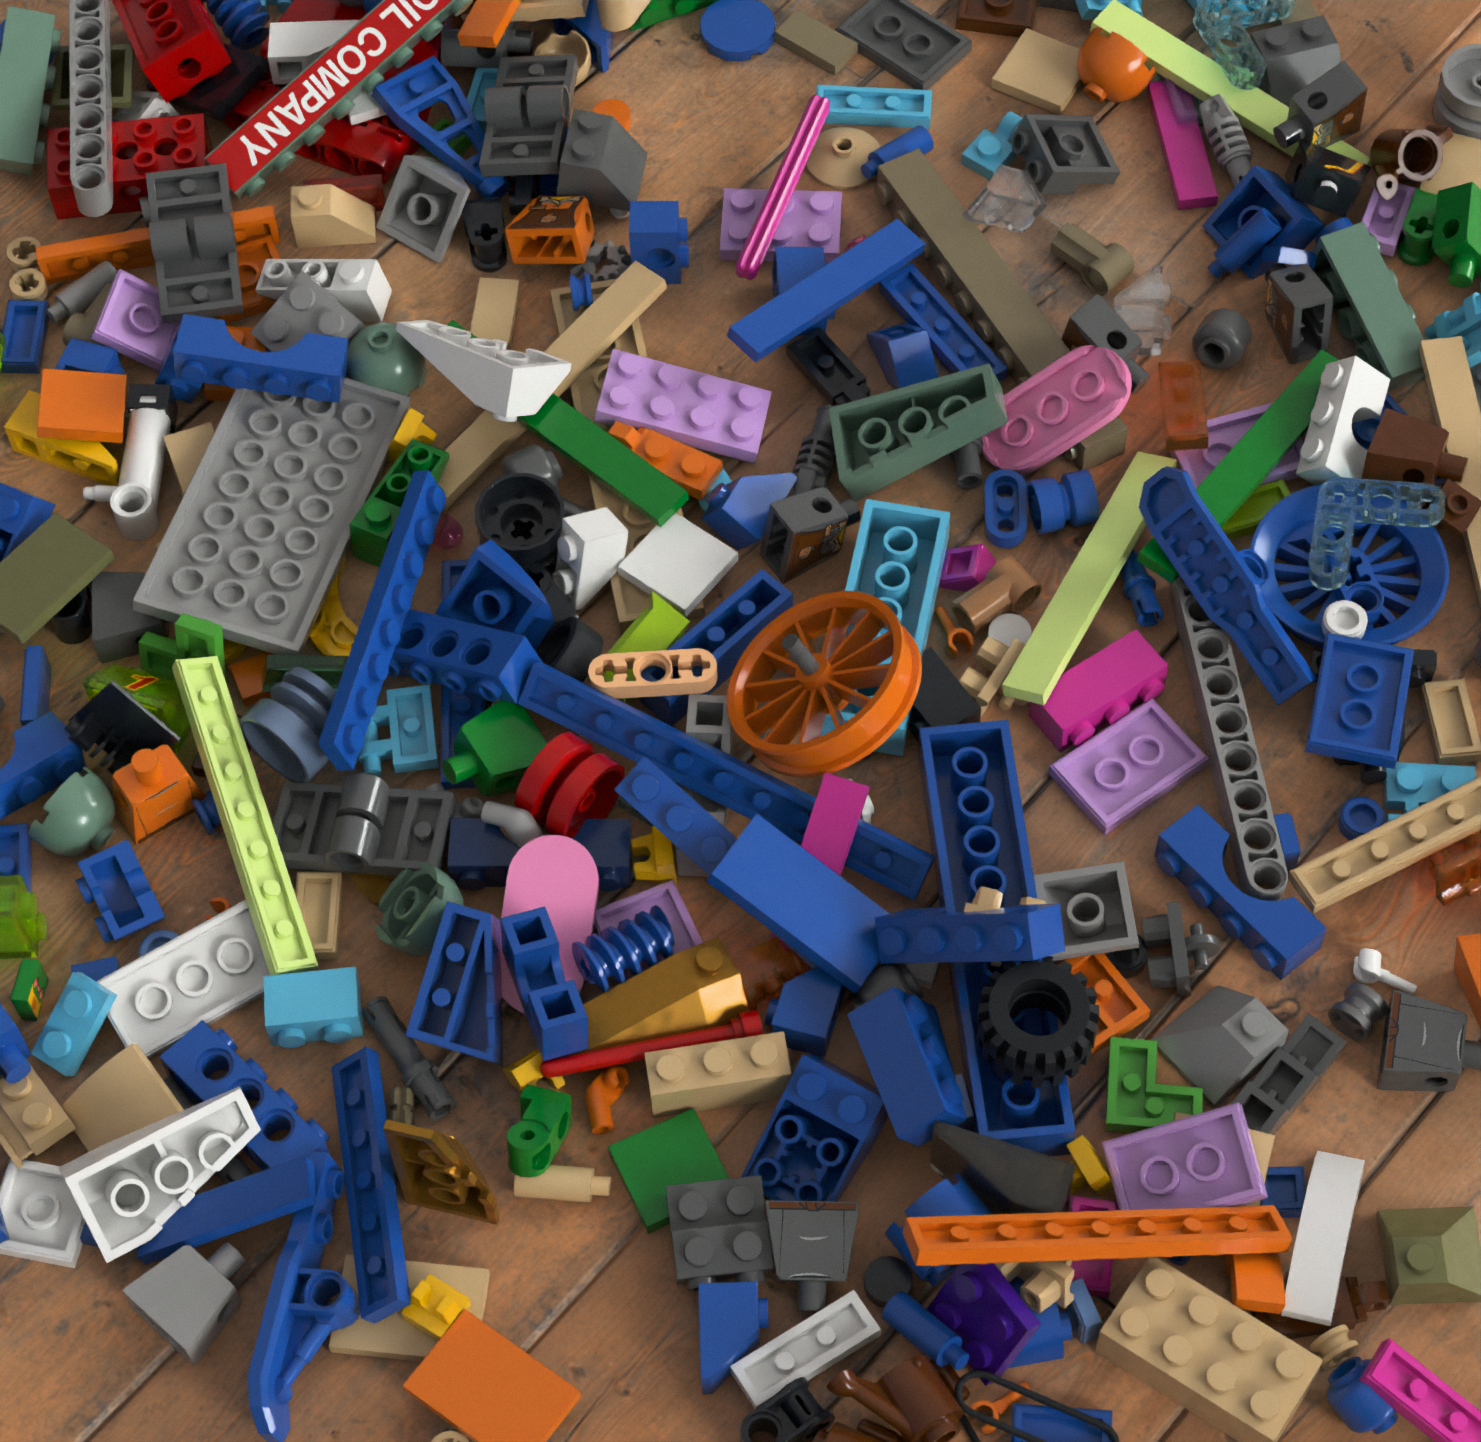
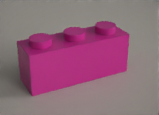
(1101, 691)

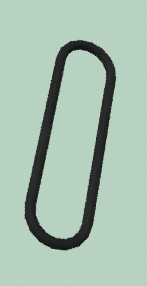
(1028, 1393)

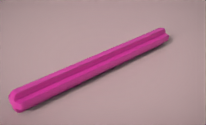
(782, 187)

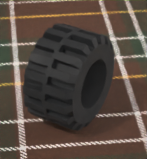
(1031, 1055)

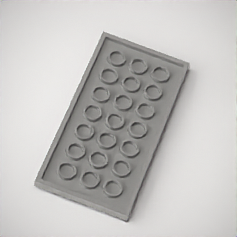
(272, 513)

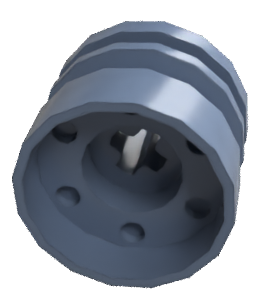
(290, 725)

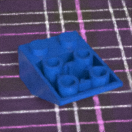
(817, 1133)

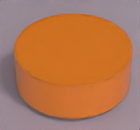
(617, 109)

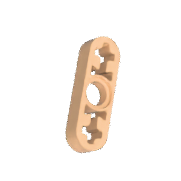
(665, 659)

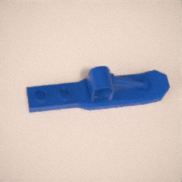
(1222, 580)
(296, 1307)

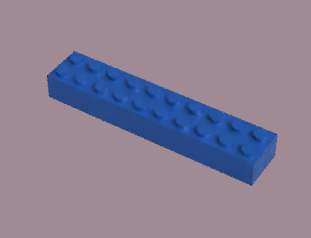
(984, 842)

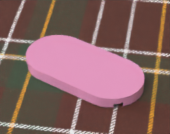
(1059, 408)
(565, 880)

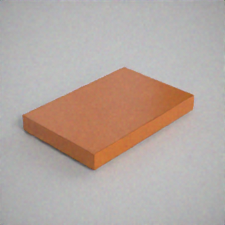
(490, 1386)

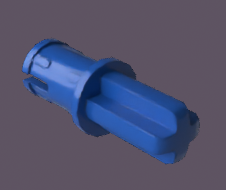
(1140, 589)

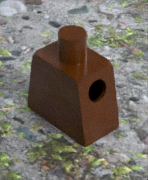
(1411, 452)

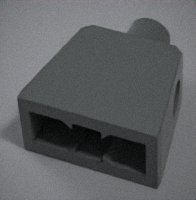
(114, 622)

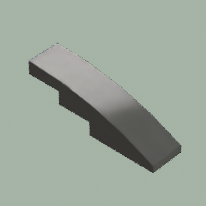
(1289, 1075)

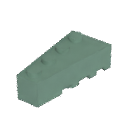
(23, 77)
(1370, 304)
(913, 426)

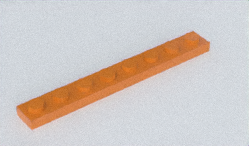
(1095, 1235)

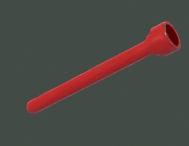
(745, 1025)

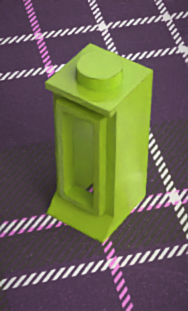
(651, 631)

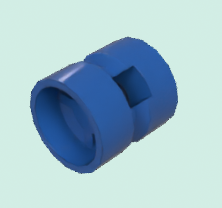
(1069, 500)

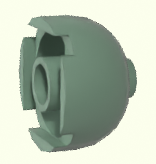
(385, 359)
(76, 816)
(415, 909)

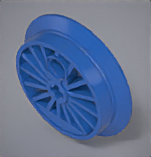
(1374, 584)

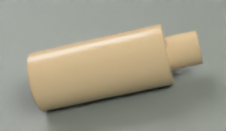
(564, 1184)

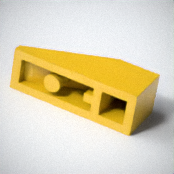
(80, 457)

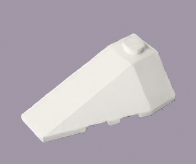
(486, 371)
(148, 1174)

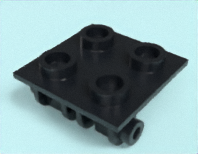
(118, 727)

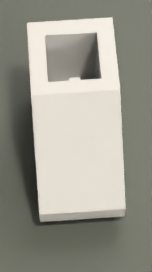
(588, 554)

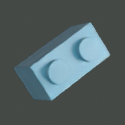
(313, 1007)

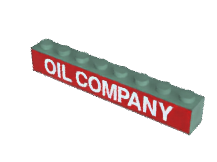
(328, 89)

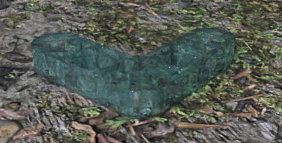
(1223, 20)
(1346, 513)

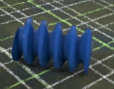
(240, 21)
(624, 948)

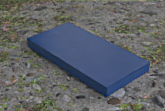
(801, 901)

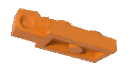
(681, 463)

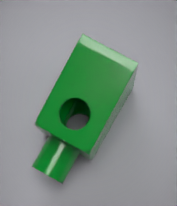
(1459, 232)
(495, 749)

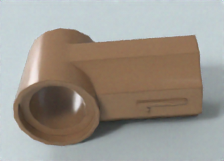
(1004, 589)

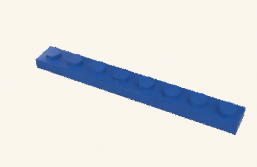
(382, 622)

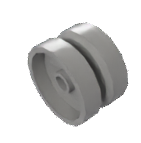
(1459, 92)

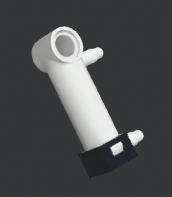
(135, 500)

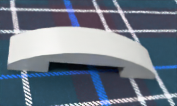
(1322, 1238)

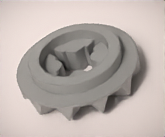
(617, 259)

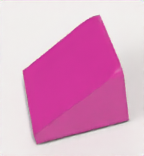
(966, 567)

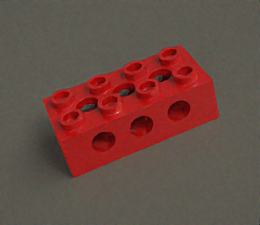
(166, 35)
(137, 149)

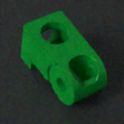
(540, 1133)

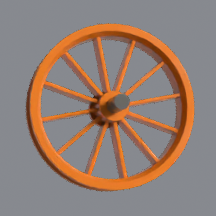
(824, 684)

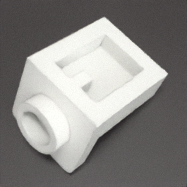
(145, 106)

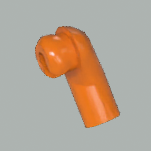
(602, 1095)

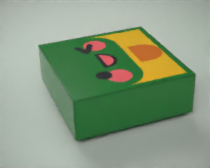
(29, 989)

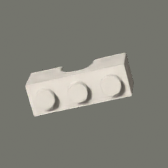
(1346, 395)

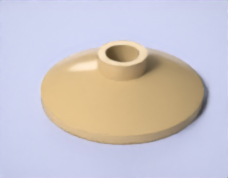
(839, 158)

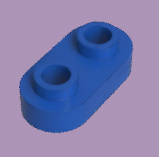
(1005, 511)

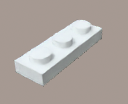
(806, 1349)

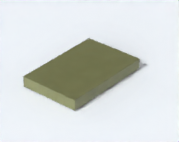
(46, 575)

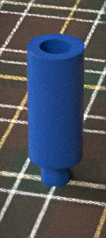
(909, 141)
(1245, 243)
(925, 1331)

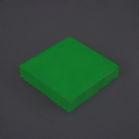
(664, 1156)

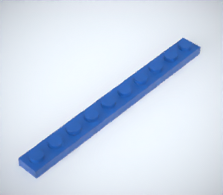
(714, 773)

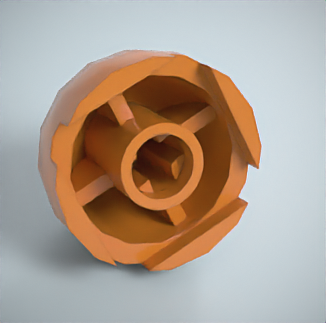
(1112, 67)

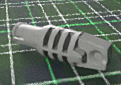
(1226, 137)

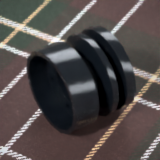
(522, 518)

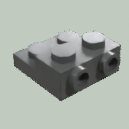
(1063, 152)
(719, 1231)

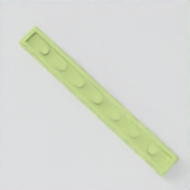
(1203, 76)
(1083, 586)
(244, 816)

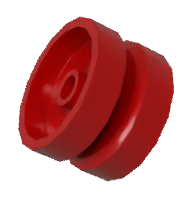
(569, 785)

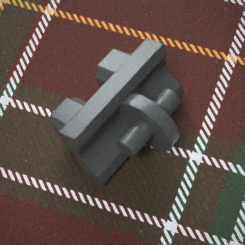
(1174, 968)

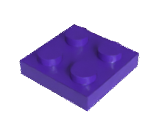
(986, 1315)

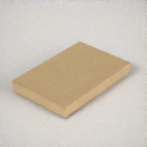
(393, 1335)

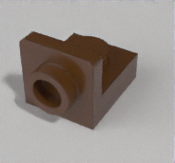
(1459, 507)

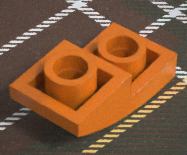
(1256, 1281)

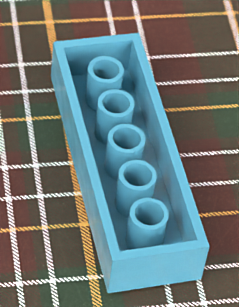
(901, 563)

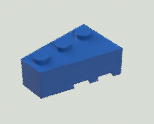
(462, 987)
(908, 1063)

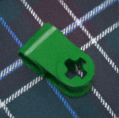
(1418, 228)

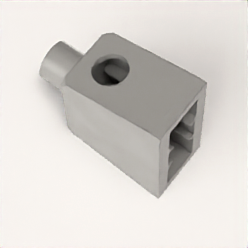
(188, 1297)

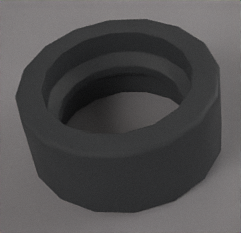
(571, 648)

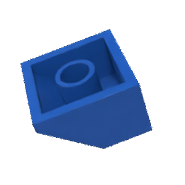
(1269, 191)

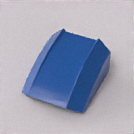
(498, 596)

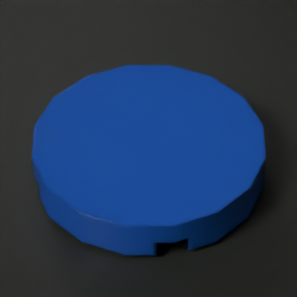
(737, 29)

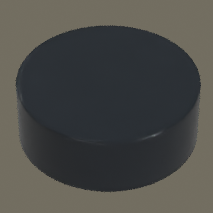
(1130, 961)
(886, 1278)

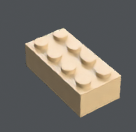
(1207, 1354)

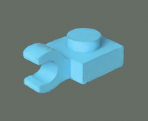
(992, 149)

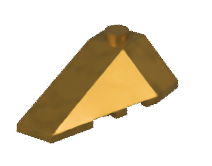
(675, 996)
(439, 1172)

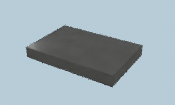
(905, 41)

